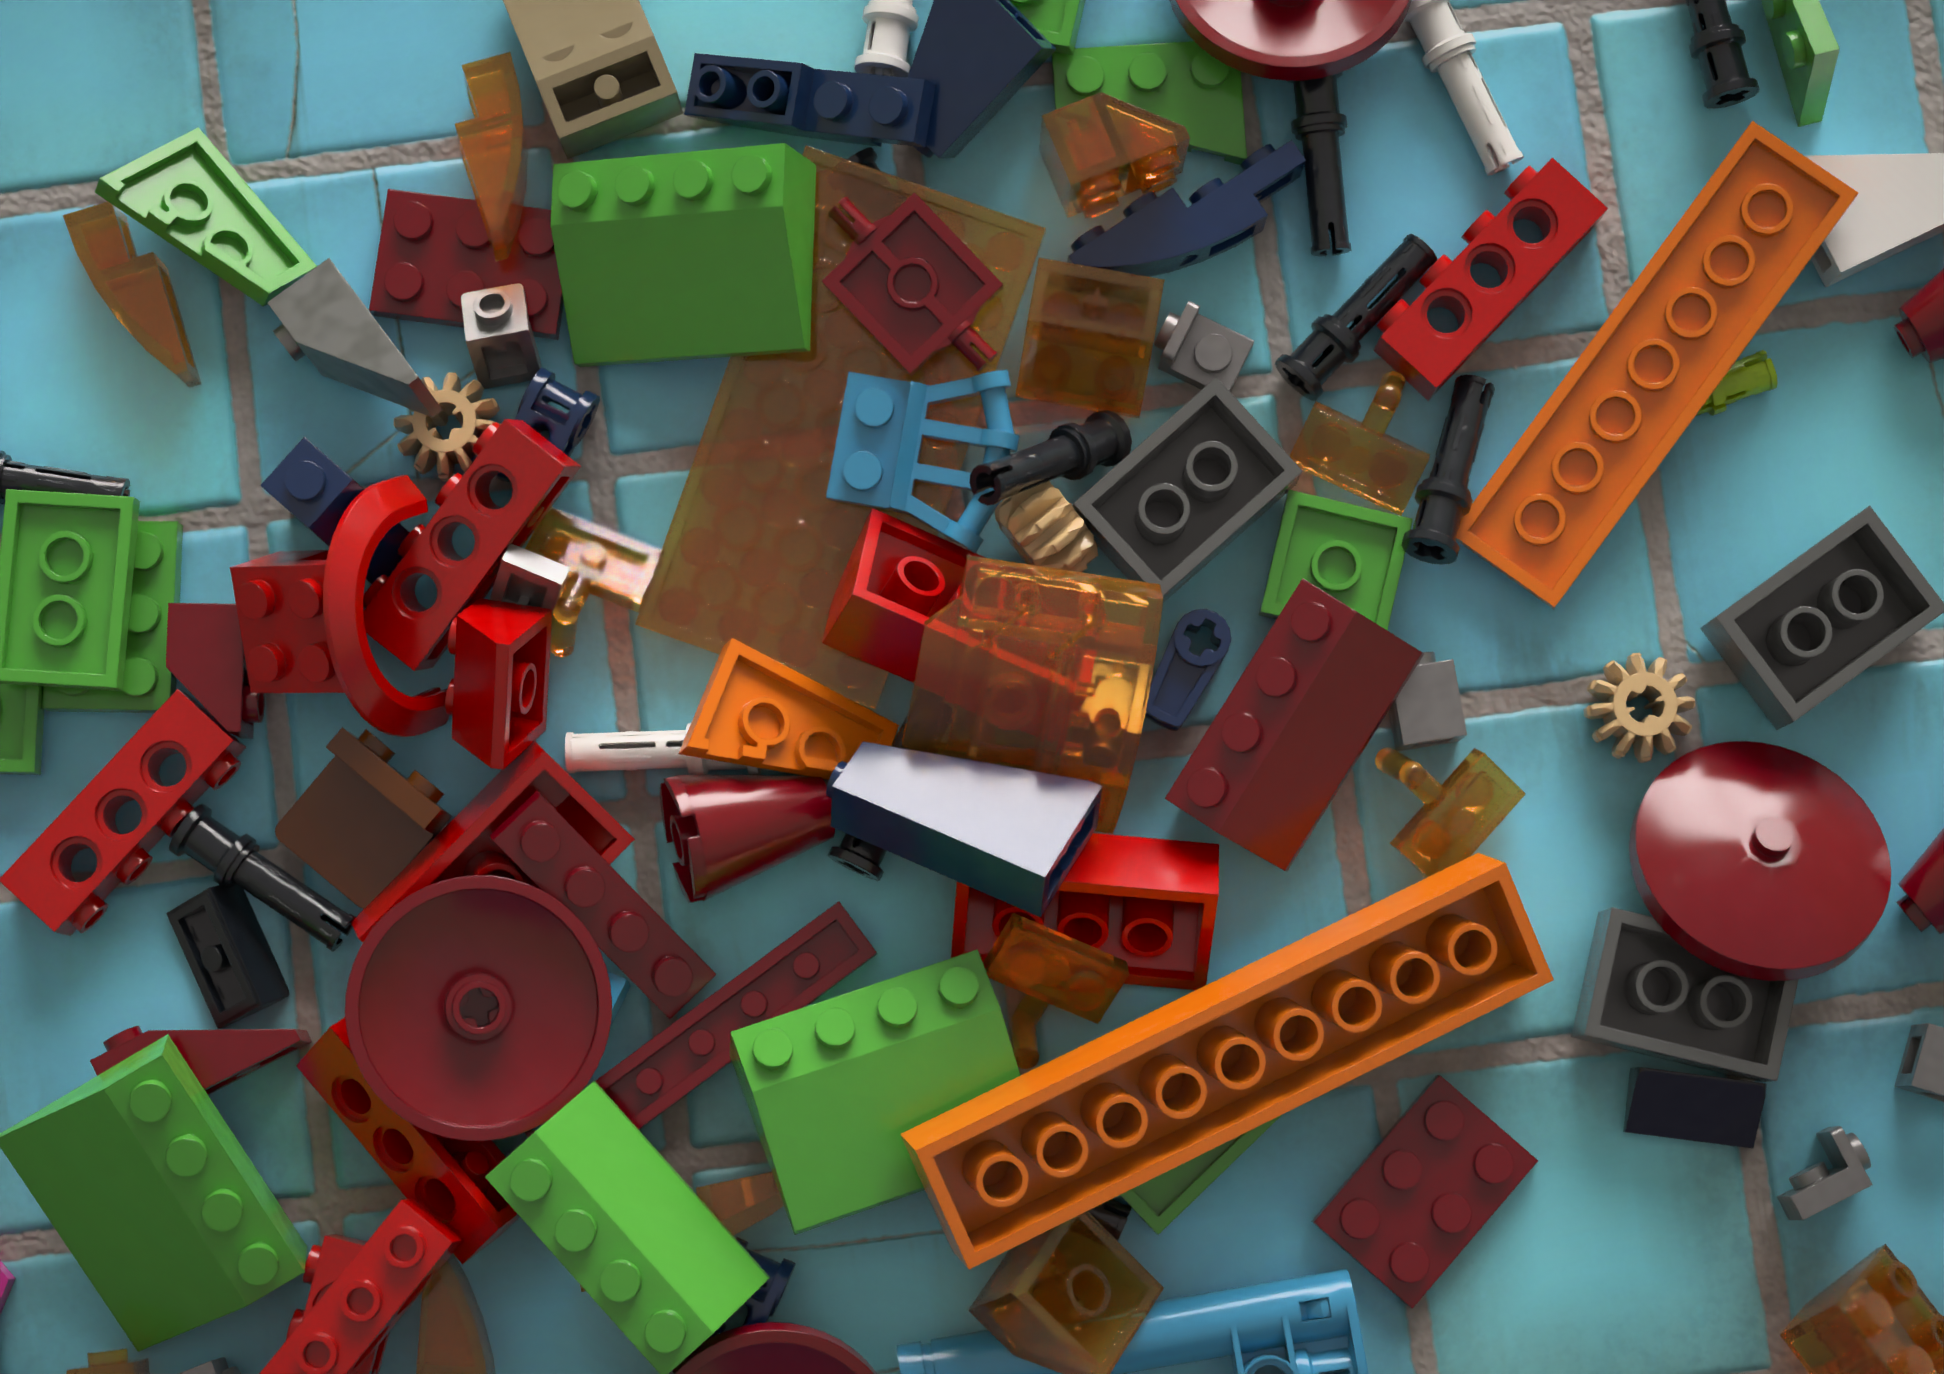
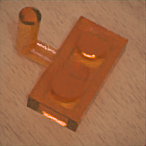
(1360, 453)
(599, 565)
(1454, 814)
(1053, 972)

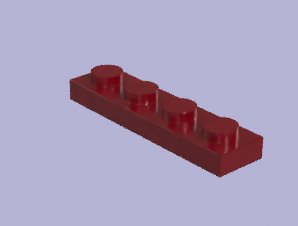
(605, 904)

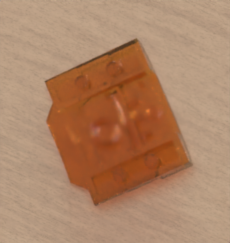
(1039, 674)

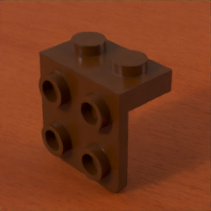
(362, 818)

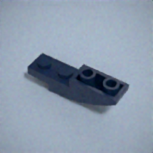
(810, 101)
(1168, 236)

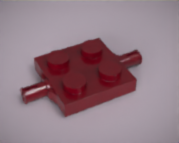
(912, 284)

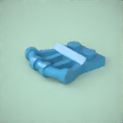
(883, 439)

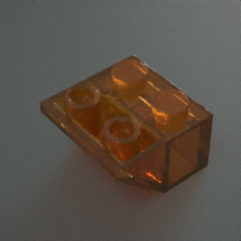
(1107, 151)
(1089, 337)
(1869, 1323)

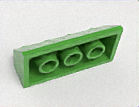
(628, 1228)

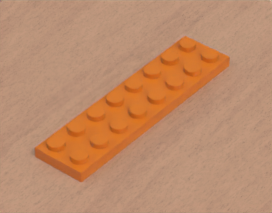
(1654, 364)

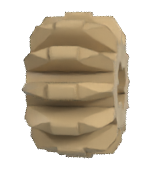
(426, 440)
(1046, 529)
(1626, 685)

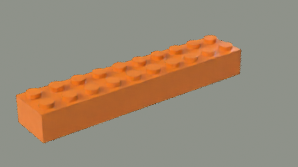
(1226, 1058)

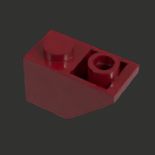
(209, 660)

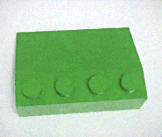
(686, 254)
(857, 1072)
(155, 1197)

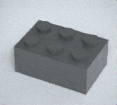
(1187, 491)
(1824, 618)
(1670, 1005)

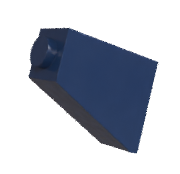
(978, 61)
(318, 495)

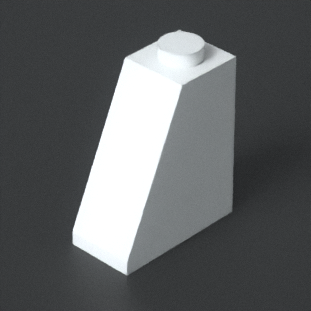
(1894, 209)

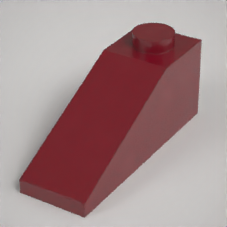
(213, 1055)

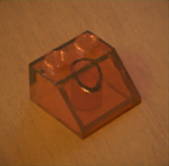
(1068, 1298)

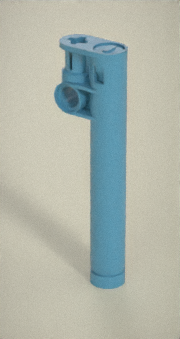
(1287, 1323)

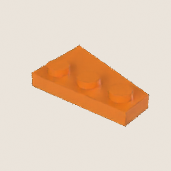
(777, 718)

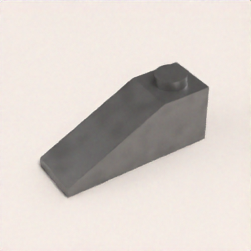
(345, 341)

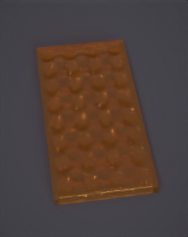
(753, 529)

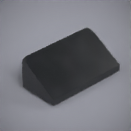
(228, 953)
(1693, 1107)

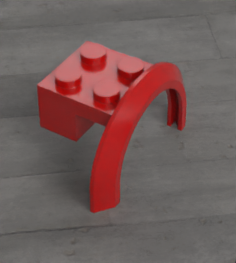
(307, 617)

